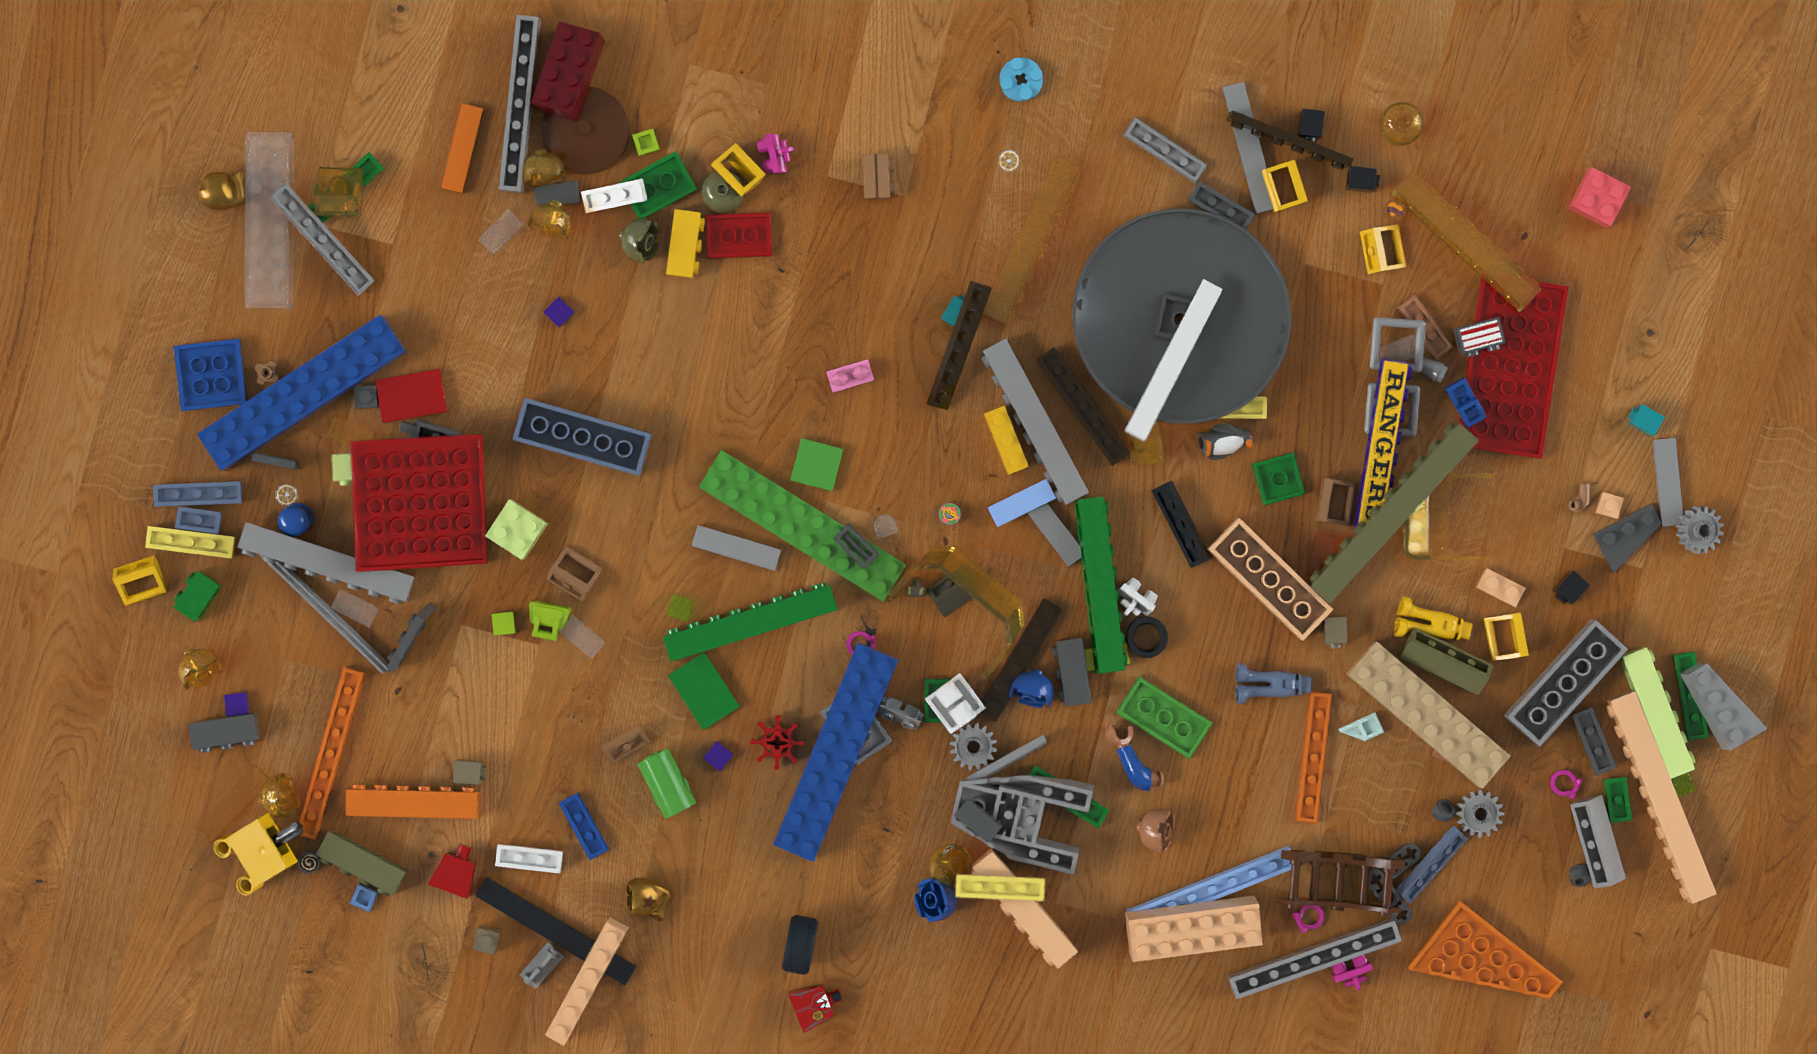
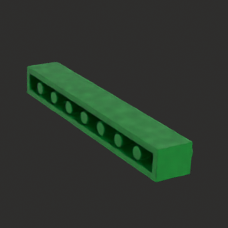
(1100, 585)
(749, 623)

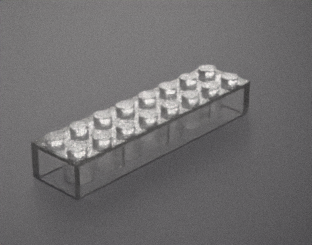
(267, 230)

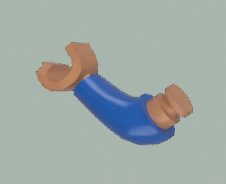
(1136, 772)

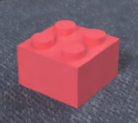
(1599, 197)

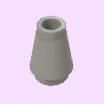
(1433, 369)

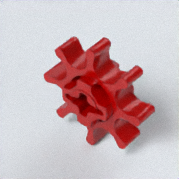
(777, 752)

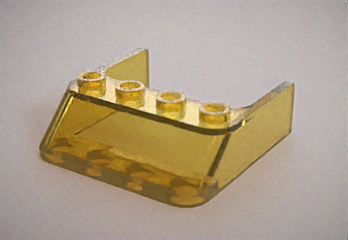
(1428, 526)

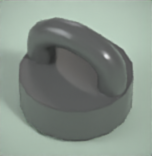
(915, 588)
(1443, 810)
(1579, 875)

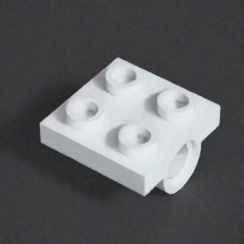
(955, 703)

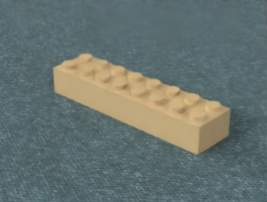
(1428, 715)

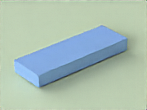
(1021, 502)

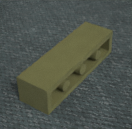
(1446, 661)
(361, 862)

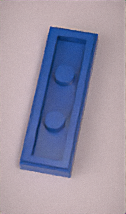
(583, 826)

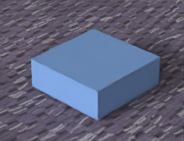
(364, 897)

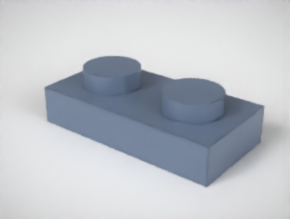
(198, 520)

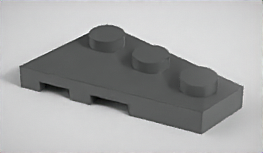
(1626, 535)
(406, 638)

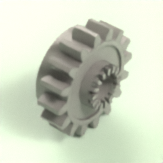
(1701, 540)
(973, 734)
(1468, 809)

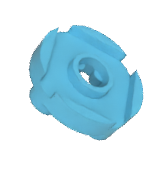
(1024, 91)

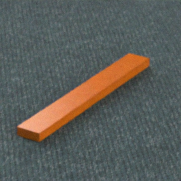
(330, 752)

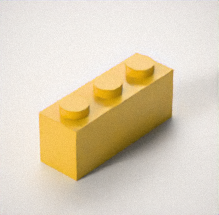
(685, 244)
(1006, 440)

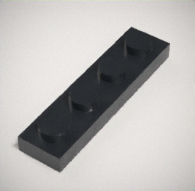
(1181, 524)

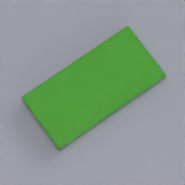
(1164, 717)

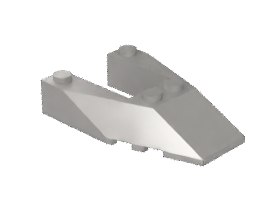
(1019, 807)

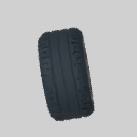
(799, 944)

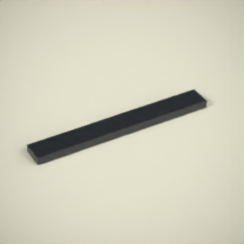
(549, 927)

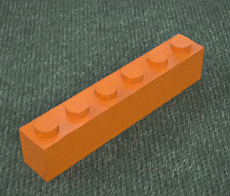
(413, 802)

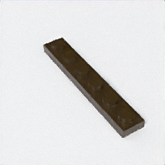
(1282, 137)
(959, 345)
(1083, 406)
(1020, 657)

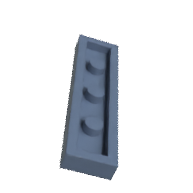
(198, 494)
(1431, 864)

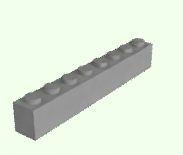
(519, 103)
(1035, 422)
(323, 561)
(1314, 958)

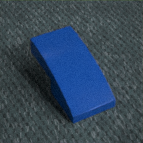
(1465, 402)

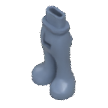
(1281, 684)

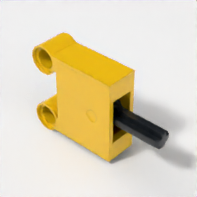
(260, 850)

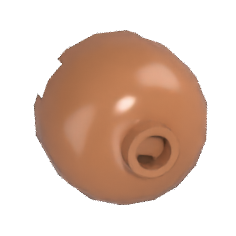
(1155, 829)

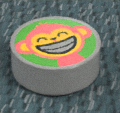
(949, 513)

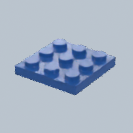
(210, 374)

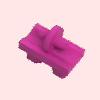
(777, 151)
(1360, 966)

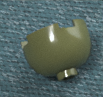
(717, 202)
(639, 239)

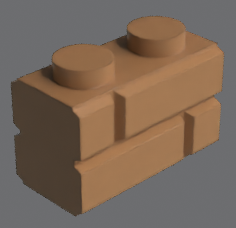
(877, 176)

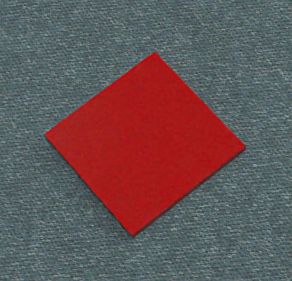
(418, 502)

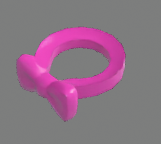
(871, 639)
(1571, 793)
(1298, 915)

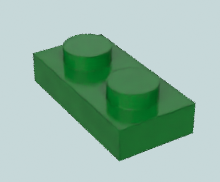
(1617, 799)

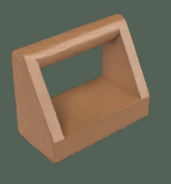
(1324, 501)
(569, 582)

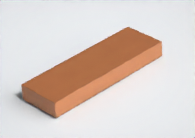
(1435, 340)

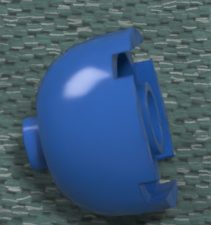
(1032, 689)
(935, 900)

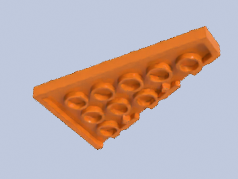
(1475, 952)

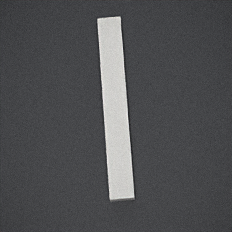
(1173, 360)

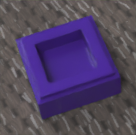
(559, 312)
(236, 704)
(718, 756)

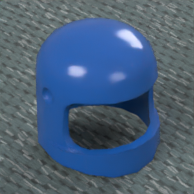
(294, 520)

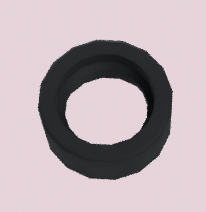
(1163, 639)

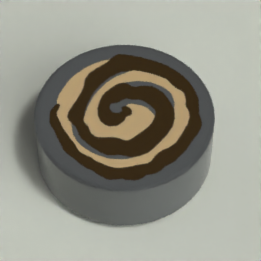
(309, 862)

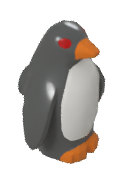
(1223, 440)

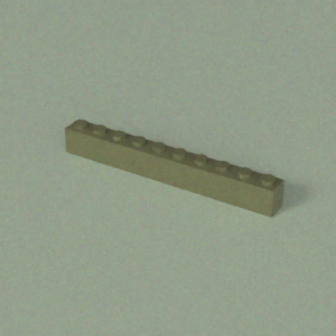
(1393, 511)

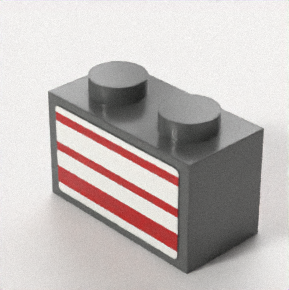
(1479, 336)

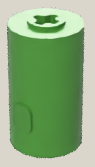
(666, 783)

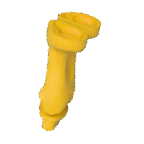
(1442, 624)

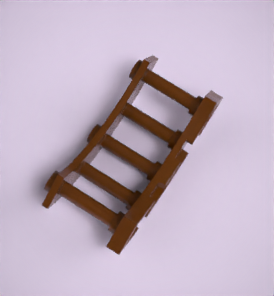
(1341, 861)

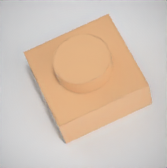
(1609, 505)

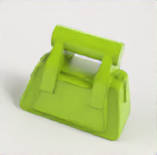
(548, 615)

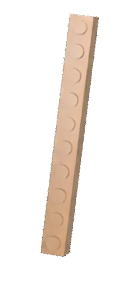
(1661, 797)

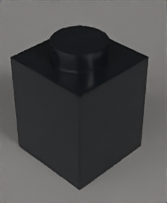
(1311, 124)
(1362, 179)
(1570, 588)

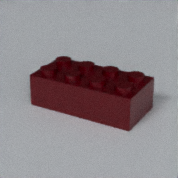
(568, 71)

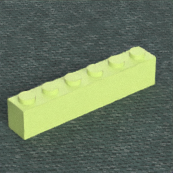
(1655, 703)

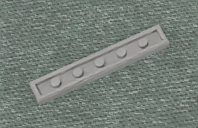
(1249, 148)
(321, 238)

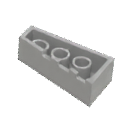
(1722, 709)

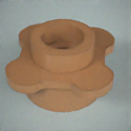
(272, 374)

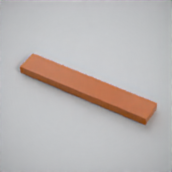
(1313, 757)

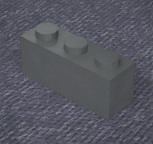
(1072, 672)
(224, 732)

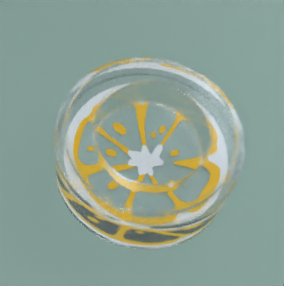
(1009, 160)
(286, 494)

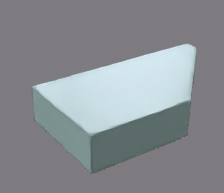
(1364, 728)

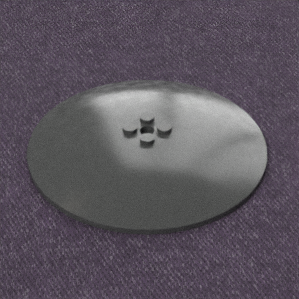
(1149, 276)

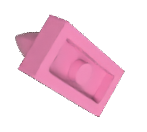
(850, 376)

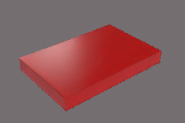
(738, 235)
(411, 396)

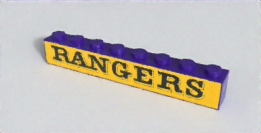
(1383, 435)

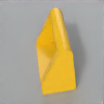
(743, 165)
(1298, 186)
(1374, 249)
(135, 571)
(1517, 633)

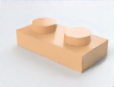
(1500, 587)

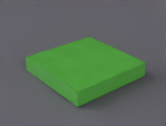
(816, 464)

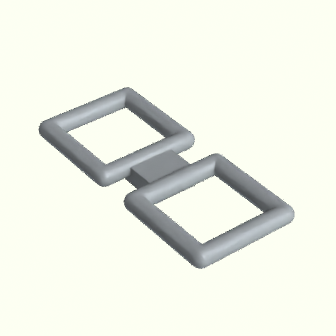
(1414, 390)

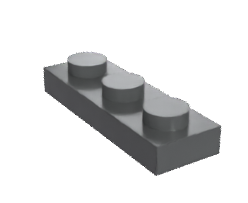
(1220, 205)
(1593, 741)

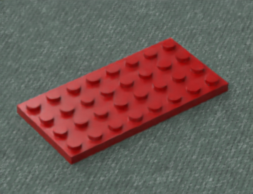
(1519, 377)

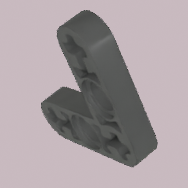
(1375, 870)

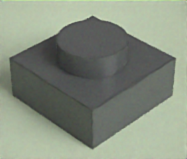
(366, 397)

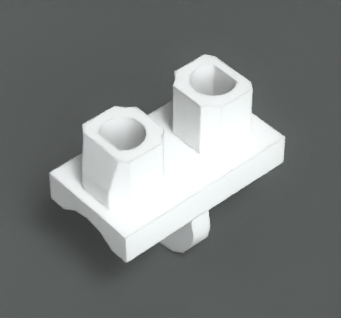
(1134, 601)

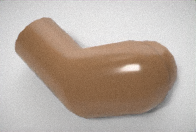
(1582, 500)

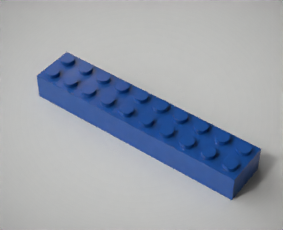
(302, 393)
(836, 751)

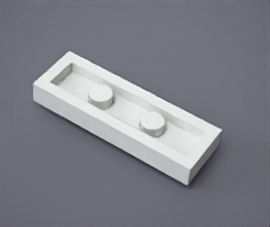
(614, 195)
(529, 858)

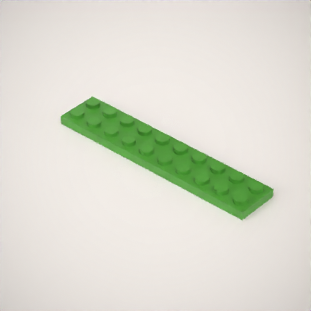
(798, 524)

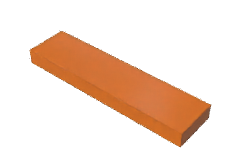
(462, 148)

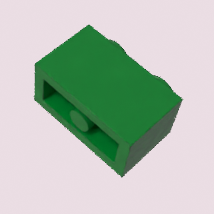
(197, 595)

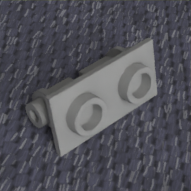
(890, 711)
(541, 965)

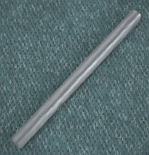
(330, 615)

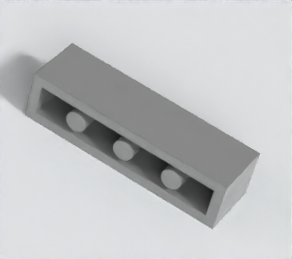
(1597, 841)

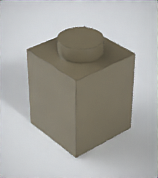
(1334, 631)
(469, 772)
(486, 939)

